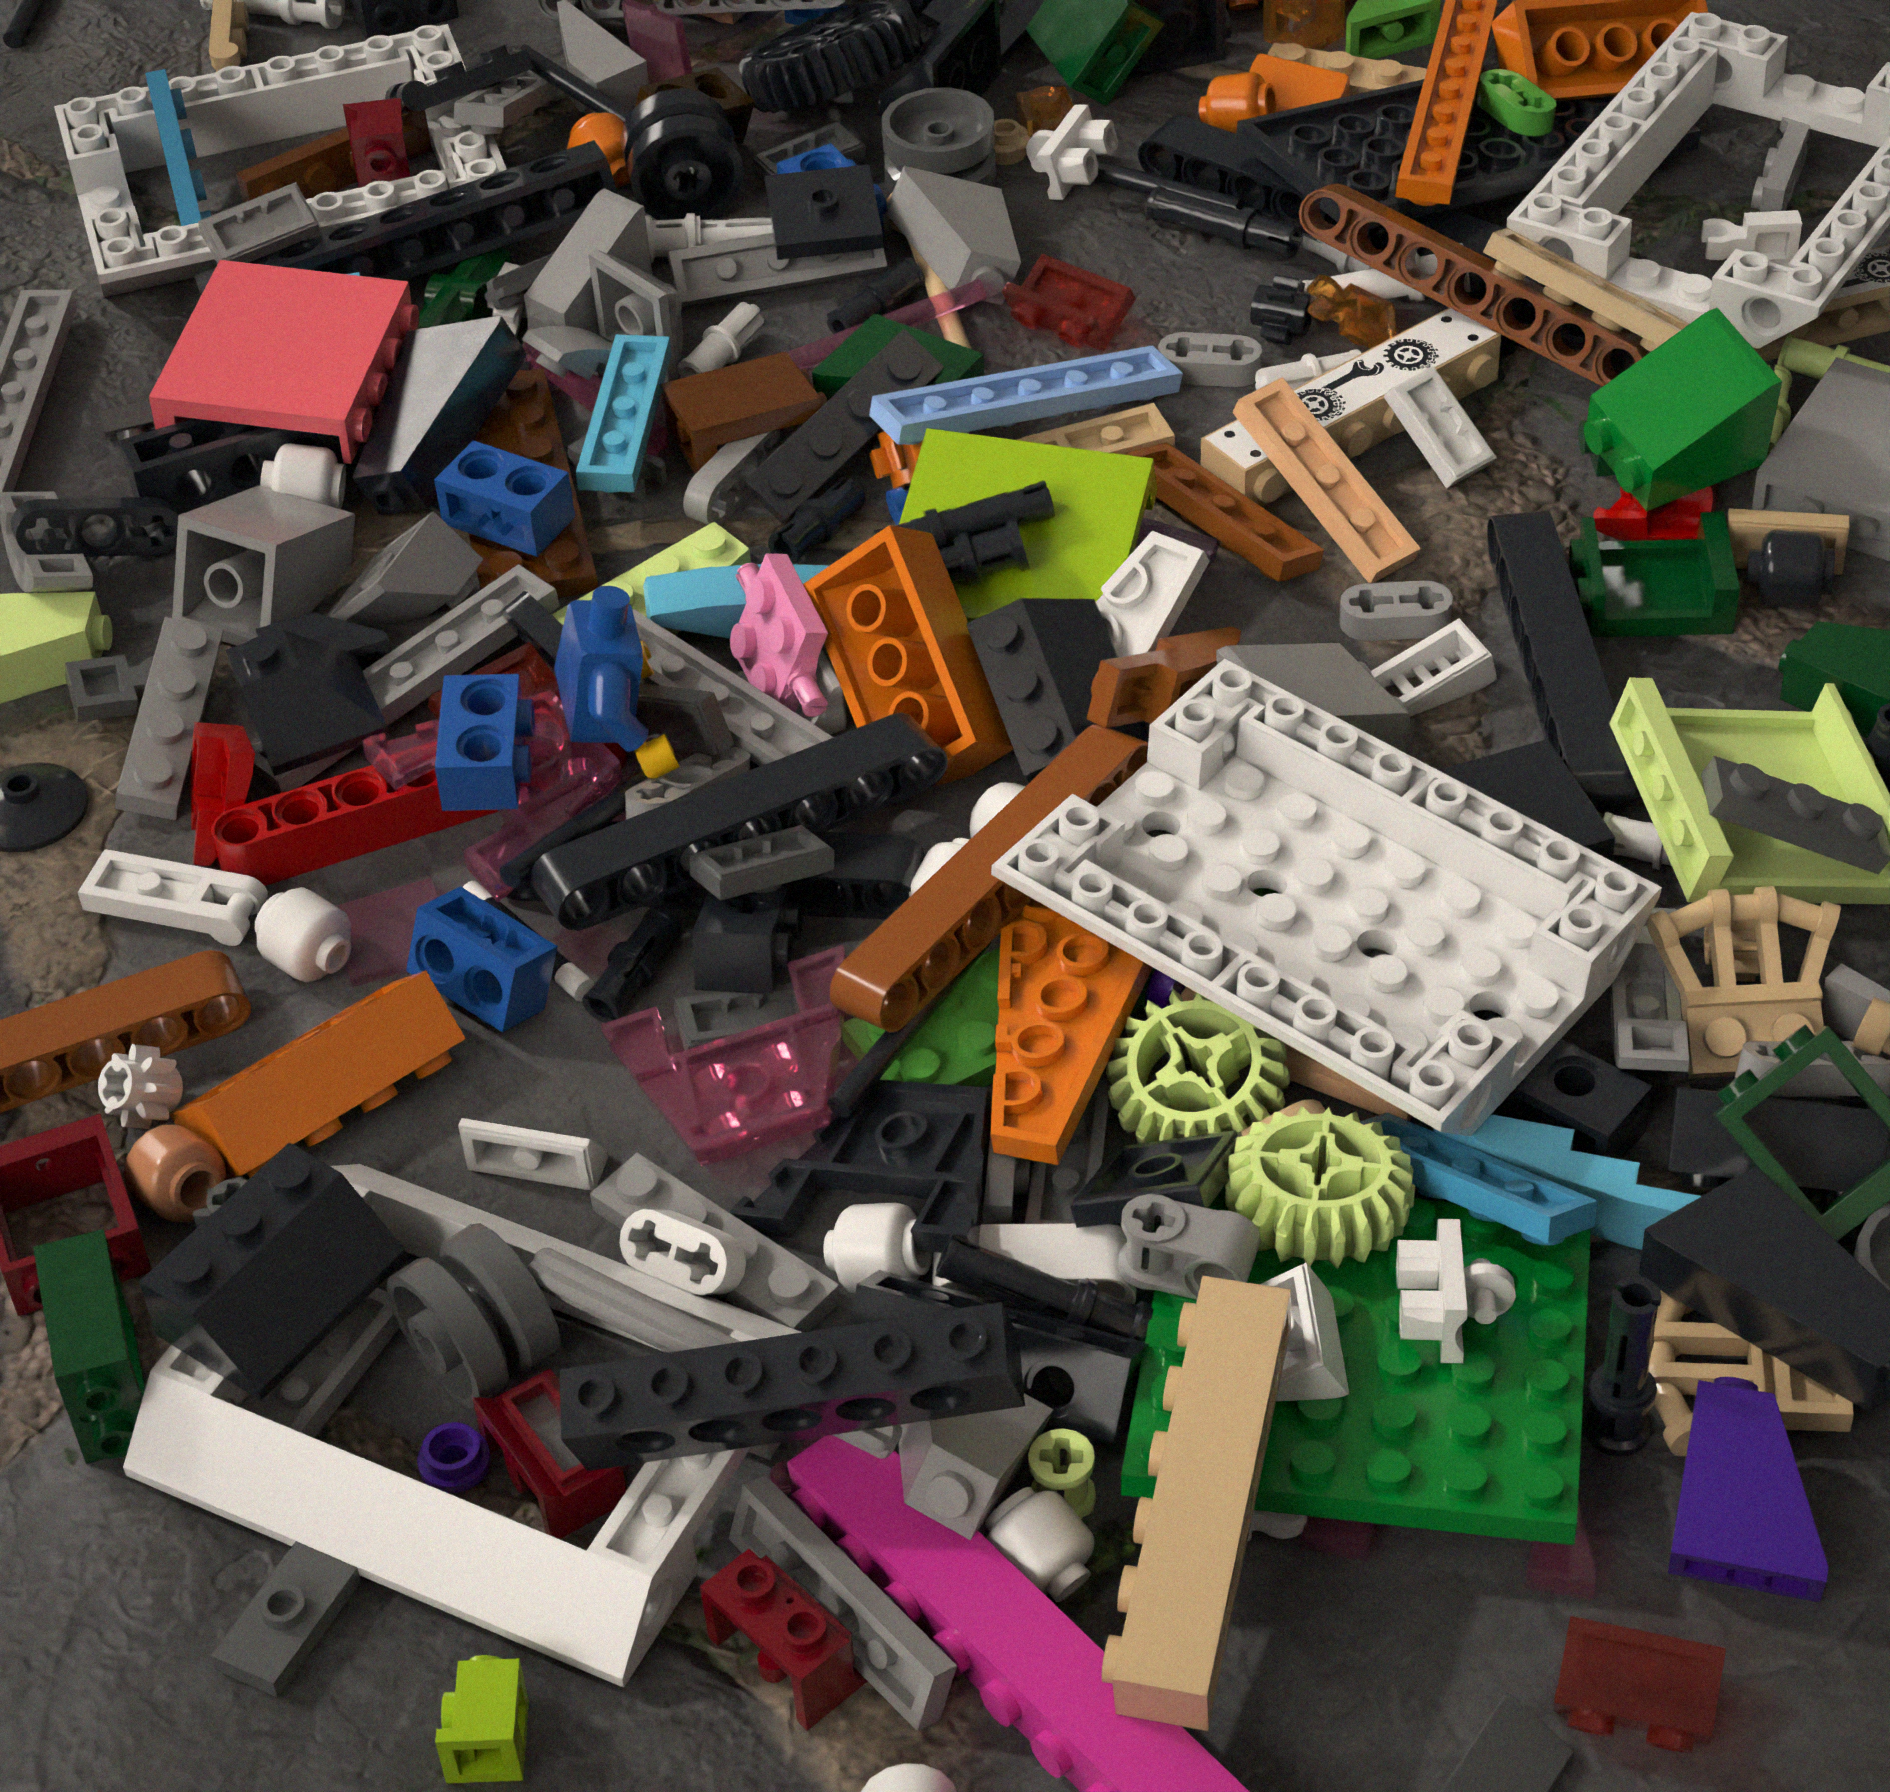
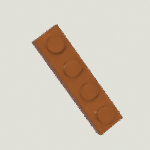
(1230, 516)

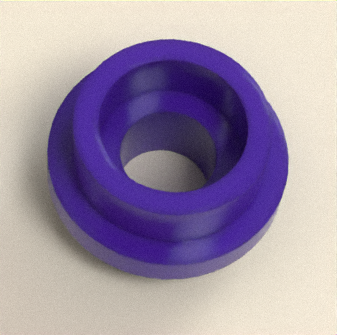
(451, 1443)

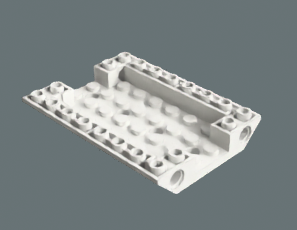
(1363, 857)

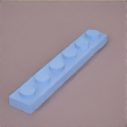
(1026, 394)

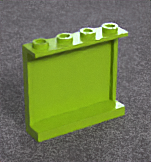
(1071, 556)

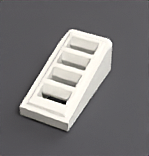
(1438, 650)

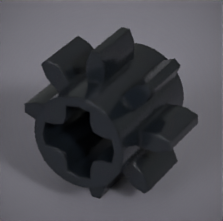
(1281, 309)

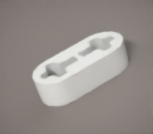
(677, 1265)

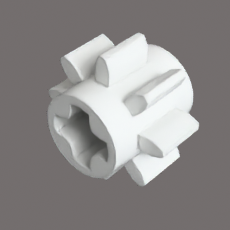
(140, 1086)

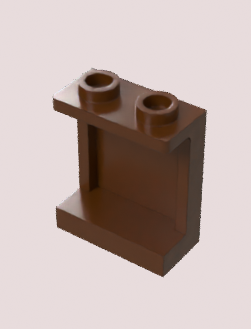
(737, 404)

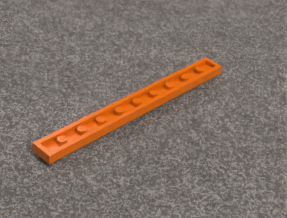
(1446, 102)

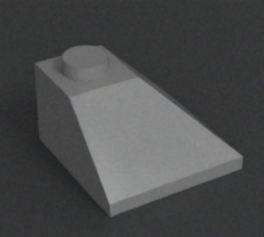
(635, 304)
(411, 577)

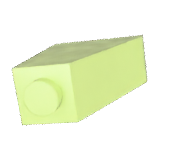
(44, 633)

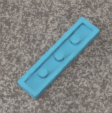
(624, 414)

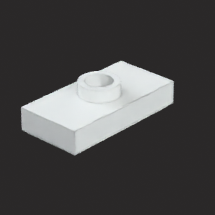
(1440, 427)

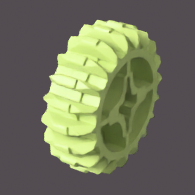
(1212, 1045)
(1321, 1186)

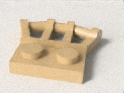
(1731, 1014)
(1800, 1399)

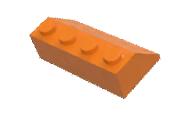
(1585, 44)
(907, 646)
(325, 1074)

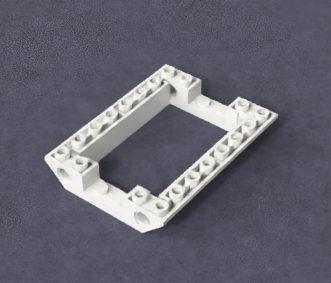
(1740, 69)
(248, 109)
(563, 1601)

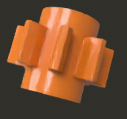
(895, 460)

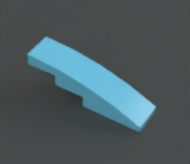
(703, 598)
(1546, 1150)

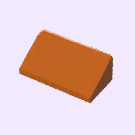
(1300, 83)

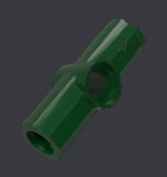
(462, 291)

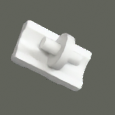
(1071, 150)
(1472, 1291)

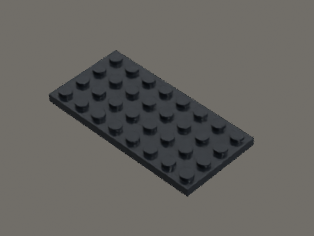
(1365, 136)

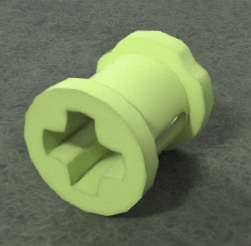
(1073, 1478)

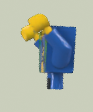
(601, 676)

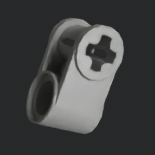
(1185, 1246)

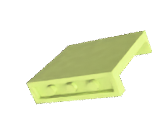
(1815, 748)

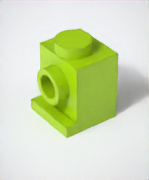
(484, 1722)

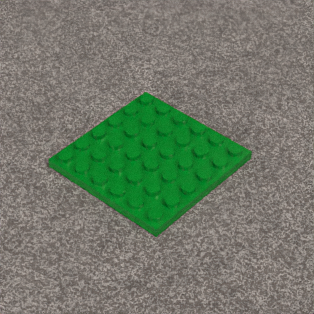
(1417, 1438)

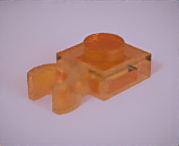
(1043, 108)
(1360, 314)

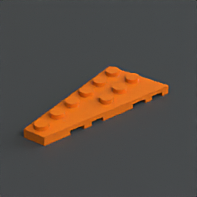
(1058, 1021)

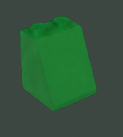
(1686, 413)

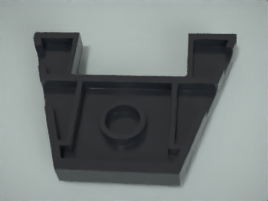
(896, 1142)

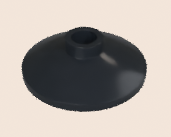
(39, 805)

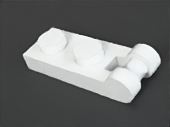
(173, 895)

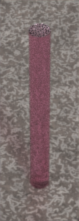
(910, 315)

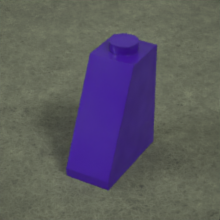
(1743, 1498)

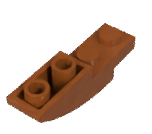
(1149, 683)

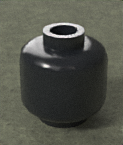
(1791, 569)

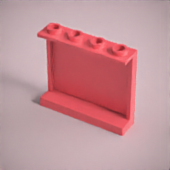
(287, 351)

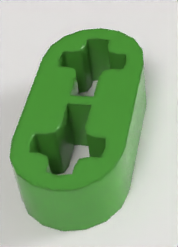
(1516, 102)

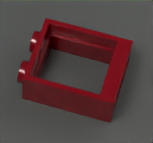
(77, 1158)

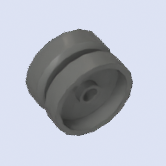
(941, 134)
(474, 1314)

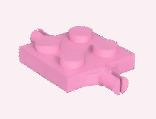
(779, 635)

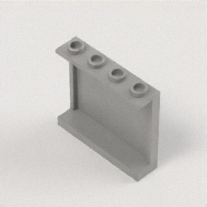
(1837, 457)

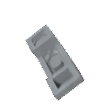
(41, 572)
(1647, 1012)

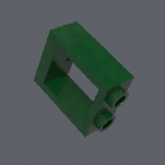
(1748, 1091)
(91, 1342)

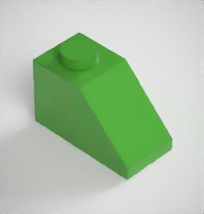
(1390, 26)

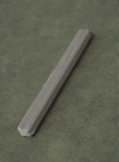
(656, 1323)

